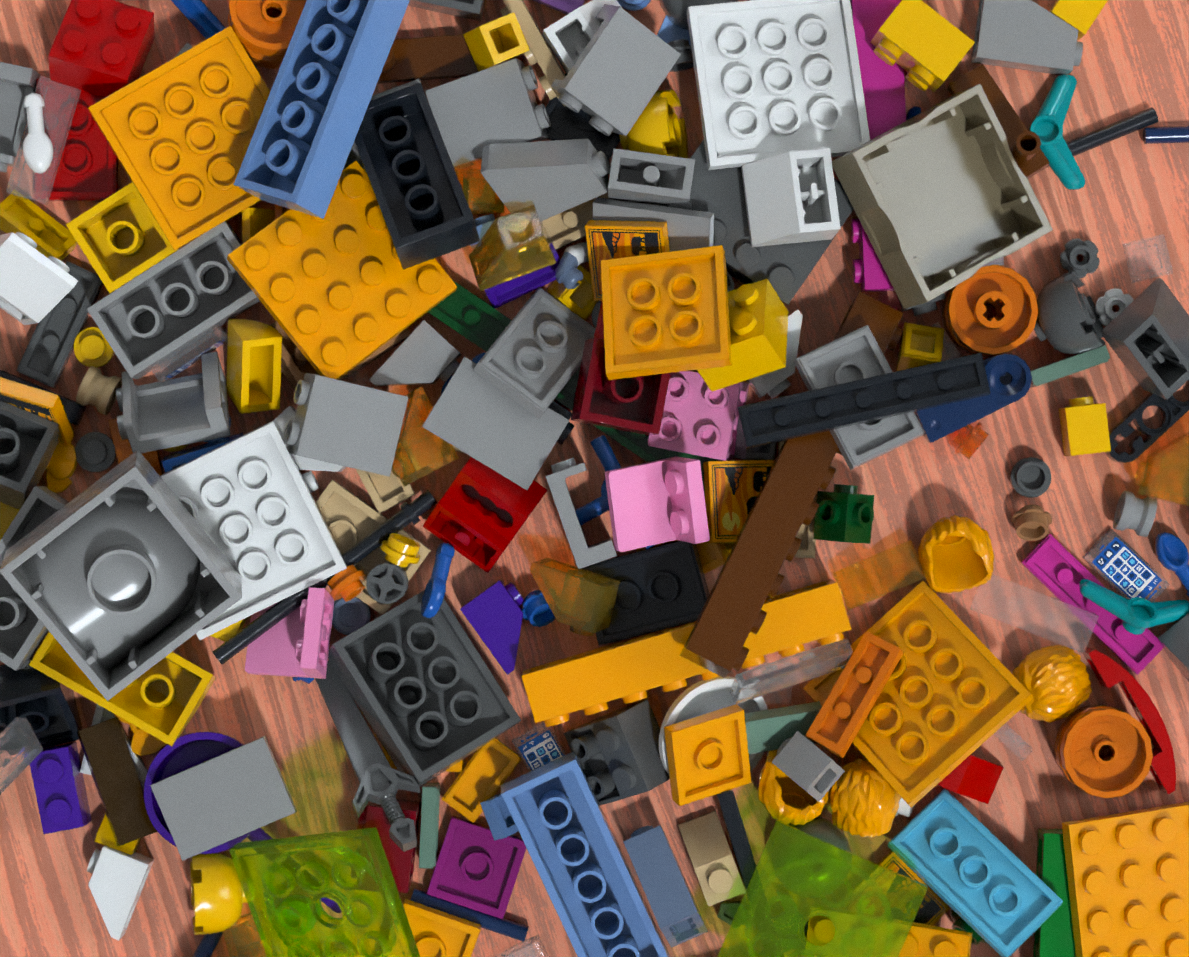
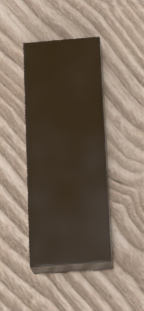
(116, 780)

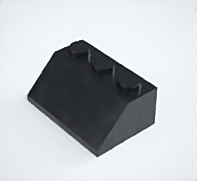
(43, 701)

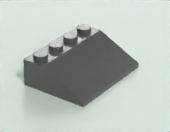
(782, 264)
(422, 688)

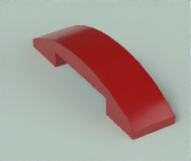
(1111, 673)

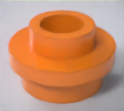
(347, 583)

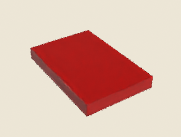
(87, 163)

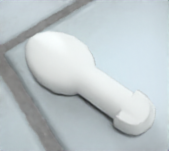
(37, 145)

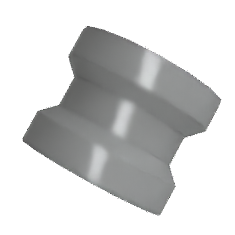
(1135, 513)

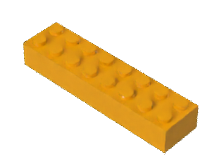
(655, 660)

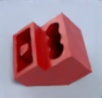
(482, 513)

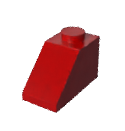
(973, 778)

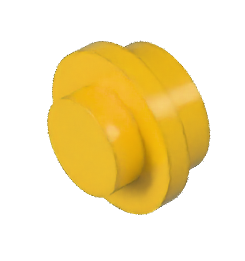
(92, 348)
(401, 550)

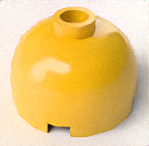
(659, 128)
(215, 893)

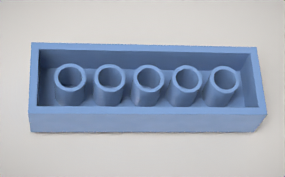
(319, 102)
(581, 862)

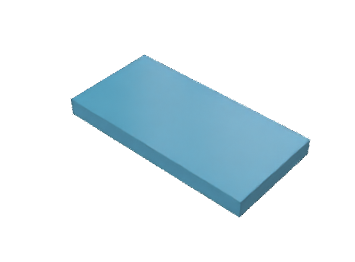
(975, 874)

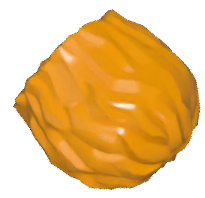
(956, 555)
(1055, 681)
(785, 798)
(863, 800)

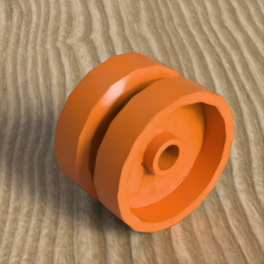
(265, 28)
(1013, 306)
(1079, 746)

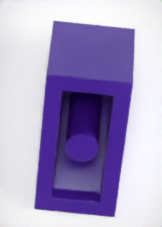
(498, 621)

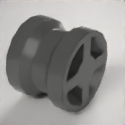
(385, 583)

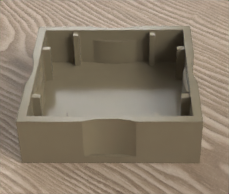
(941, 196)

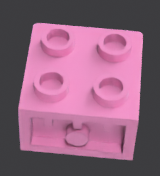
(700, 419)
(657, 503)
(297, 643)

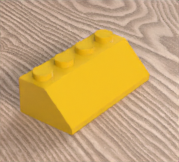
(156, 702)

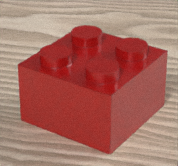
(101, 46)

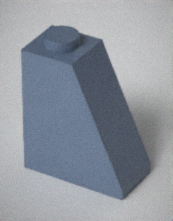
(664, 885)

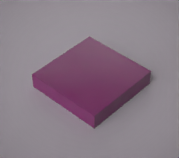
(476, 868)

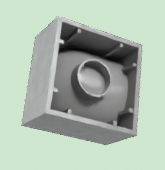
(122, 575)

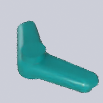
(1049, 128)
(1137, 612)

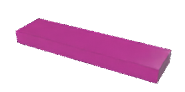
(1062, 575)

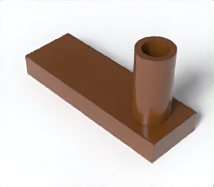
(428, 59)
(1022, 143)

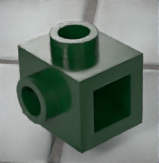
(844, 515)

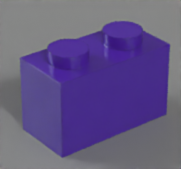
(60, 789)

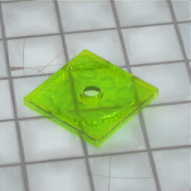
(292, 874)
(810, 878)

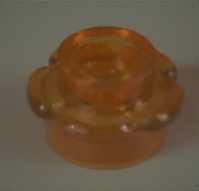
(970, 439)

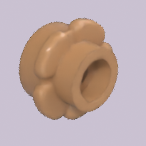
(1032, 522)

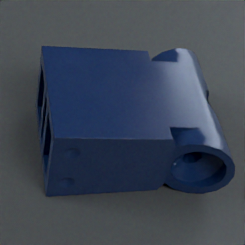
(1008, 382)

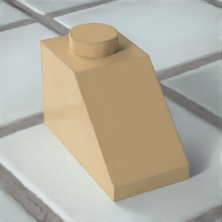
(711, 858)

